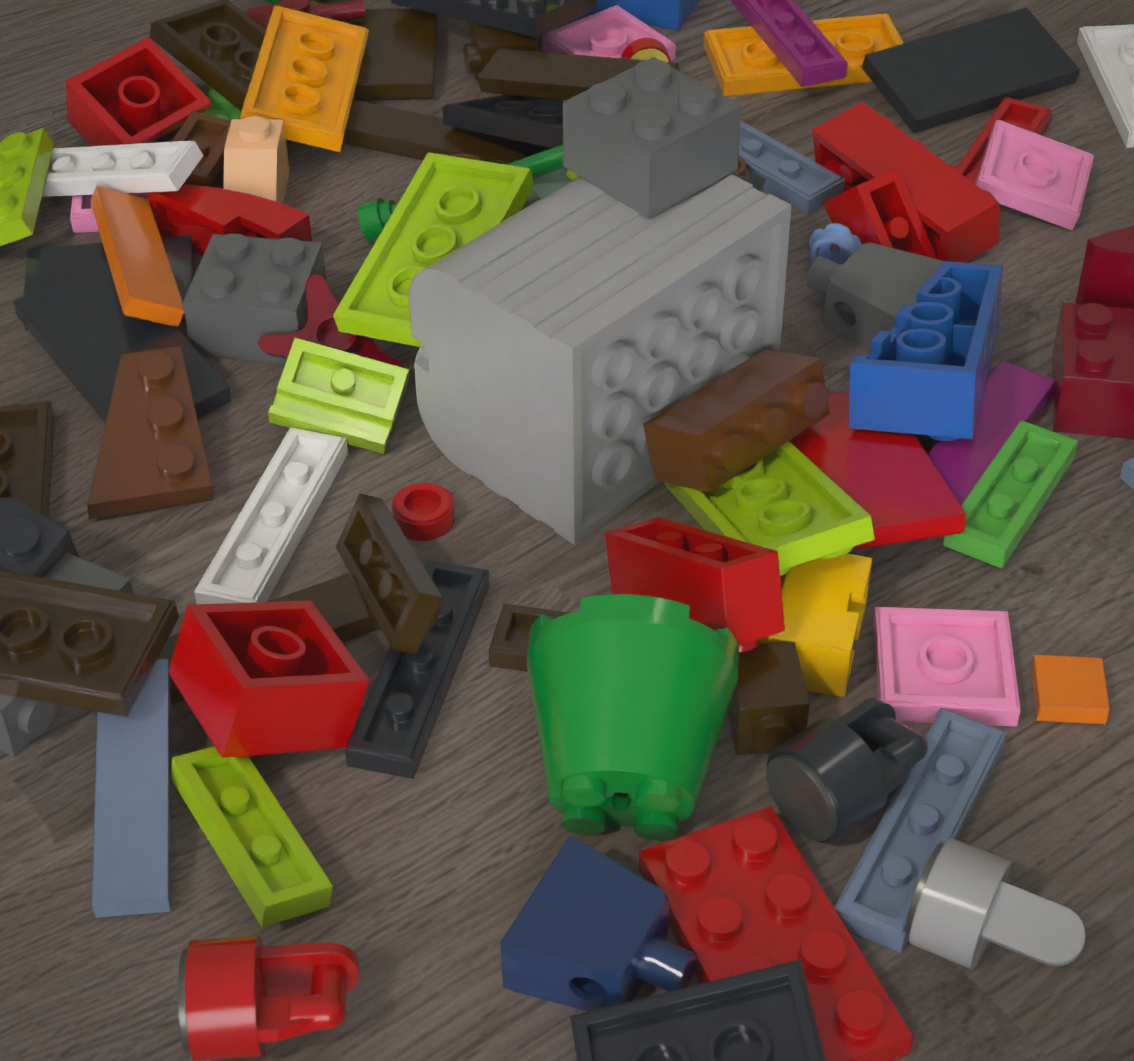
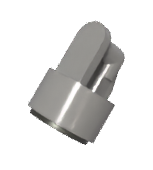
(969, 901)

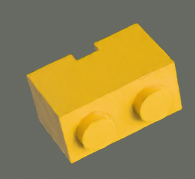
(823, 617)

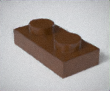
(210, 136)

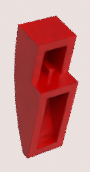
(220, 211)

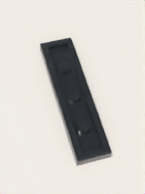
(414, 686)

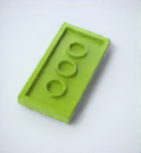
(438, 213)
(782, 507)

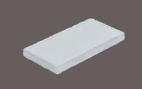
(1111, 63)

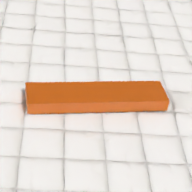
(137, 257)

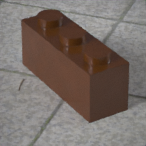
(736, 419)

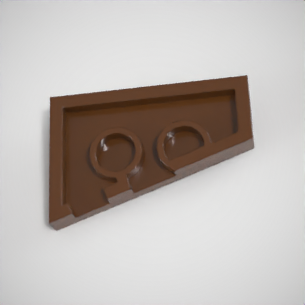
(150, 440)

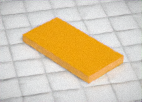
(749, 66)
(307, 76)

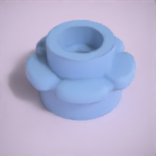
(834, 233)

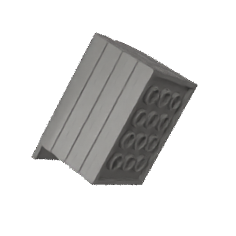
(583, 327)

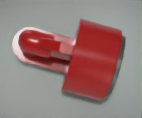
(248, 994)

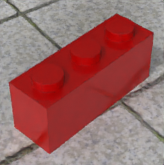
(716, 575)

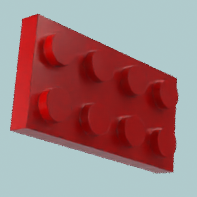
(754, 904)

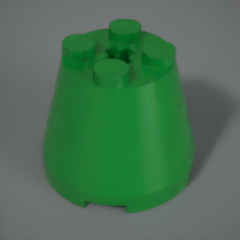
(628, 710)

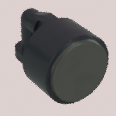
(831, 778)

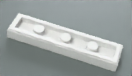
(121, 168)
(273, 519)

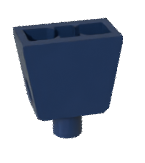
(592, 935)

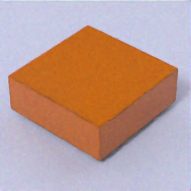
(1069, 689)

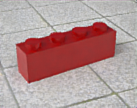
(953, 210)

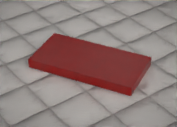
(883, 475)

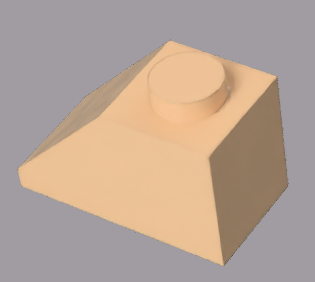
(256, 158)

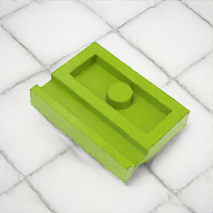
(339, 395)

